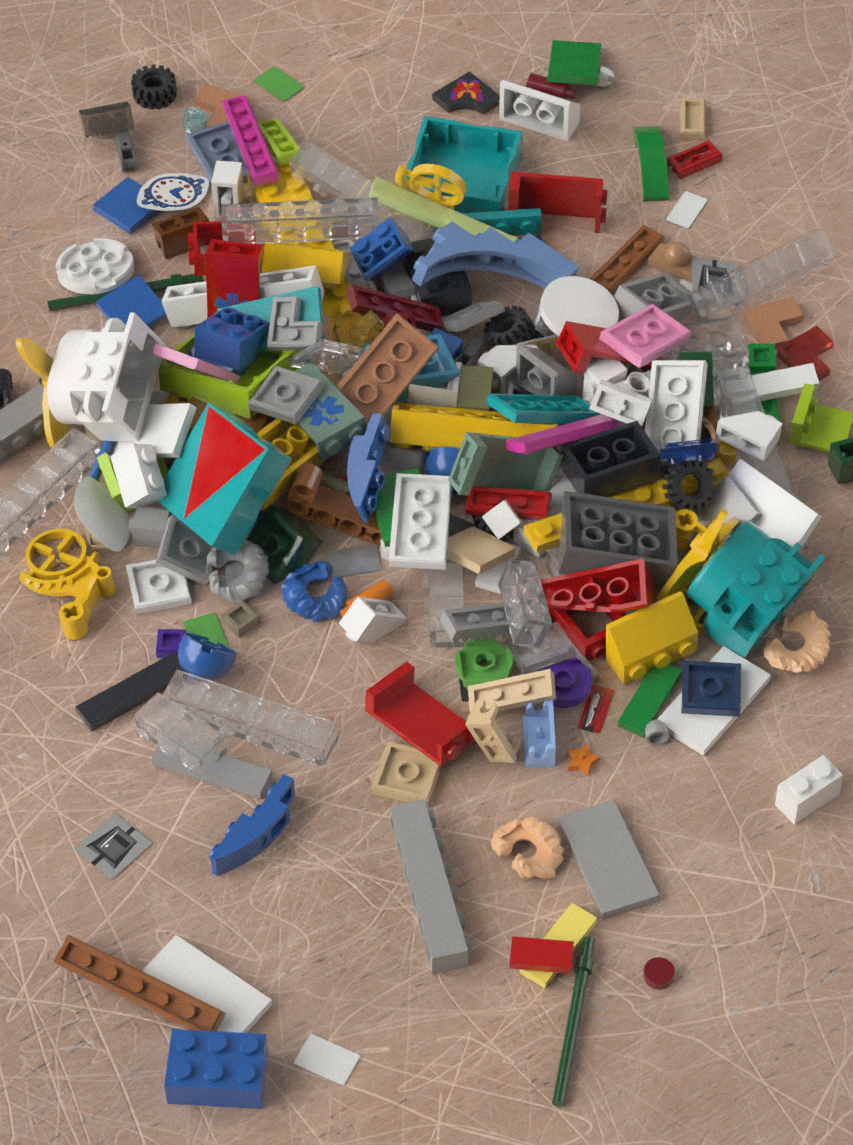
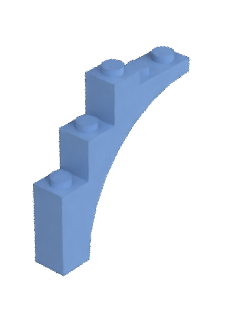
(491, 251)

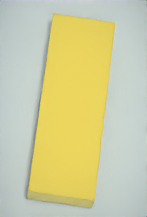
(571, 926)

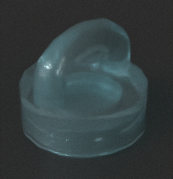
(194, 120)

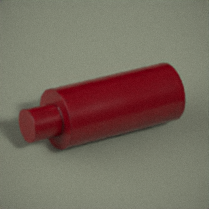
(541, 84)

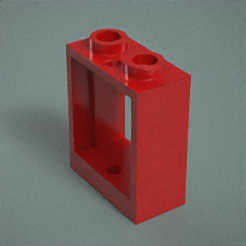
(202, 235)
(590, 648)

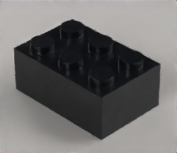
(448, 291)
(611, 461)

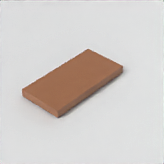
(387, 368)

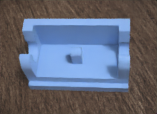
(539, 736)

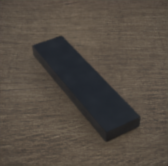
(128, 693)

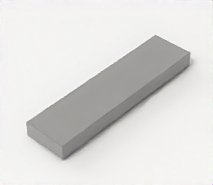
(225, 773)

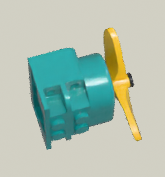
(743, 582)

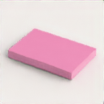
(645, 335)
(194, 364)

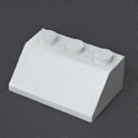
(538, 111)

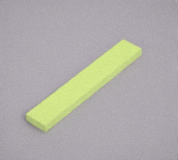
(425, 209)

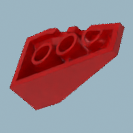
(602, 589)

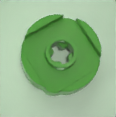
(470, 657)

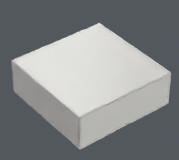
(501, 519)

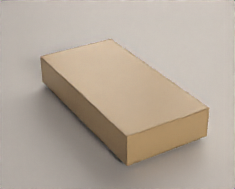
(692, 119)

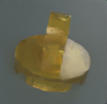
(357, 328)

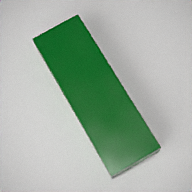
(649, 699)

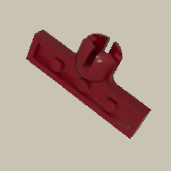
(386, 306)

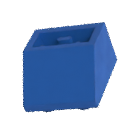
(381, 249)
(230, 338)

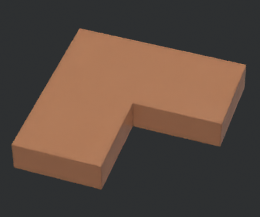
(211, 99)
(768, 319)

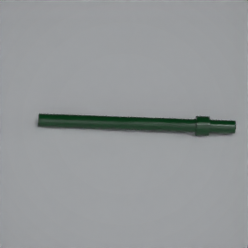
(158, 285)
(583, 969)

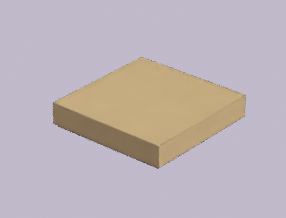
(478, 550)
(405, 774)

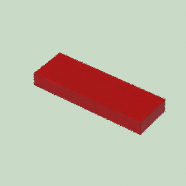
(525, 503)

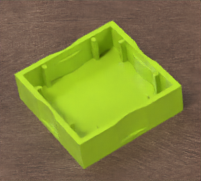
(226, 395)

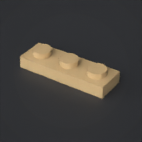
(515, 690)

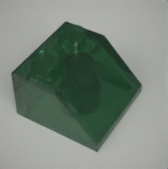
(284, 541)

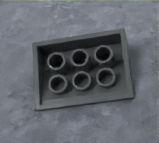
(615, 531)

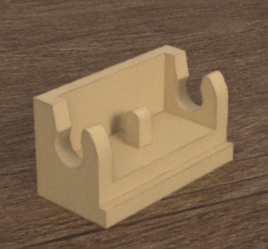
(489, 734)

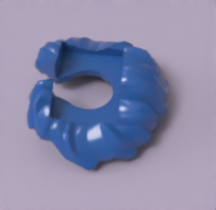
(312, 607)

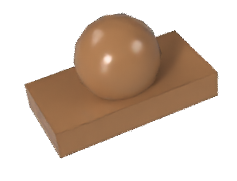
(673, 260)

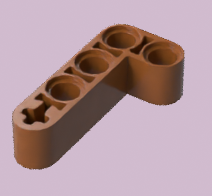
(328, 506)

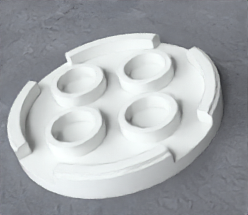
(95, 266)
(577, 301)

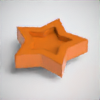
(582, 759)

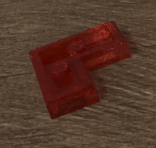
(805, 350)

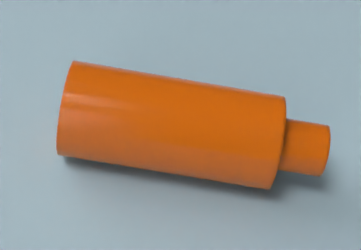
(381, 591)

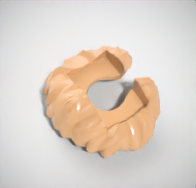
(815, 647)
(541, 835)

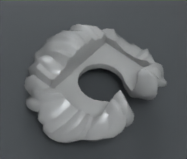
(249, 582)

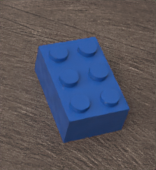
(216, 1069)

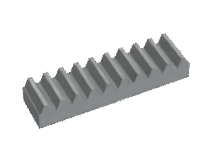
(475, 622)

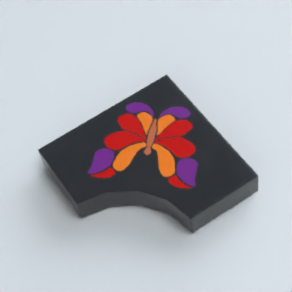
(466, 93)

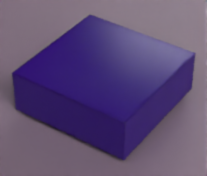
(168, 641)

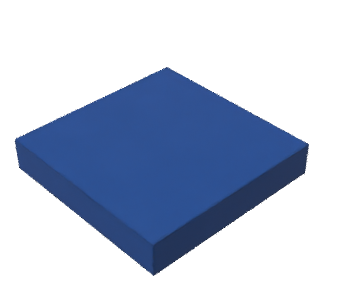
(122, 208)
(133, 297)

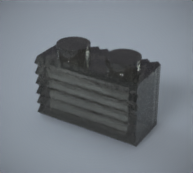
(106, 119)

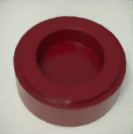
(658, 973)

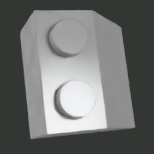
(542, 374)

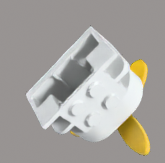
(97, 379)

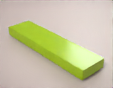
(278, 140)

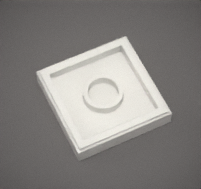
(156, 587)

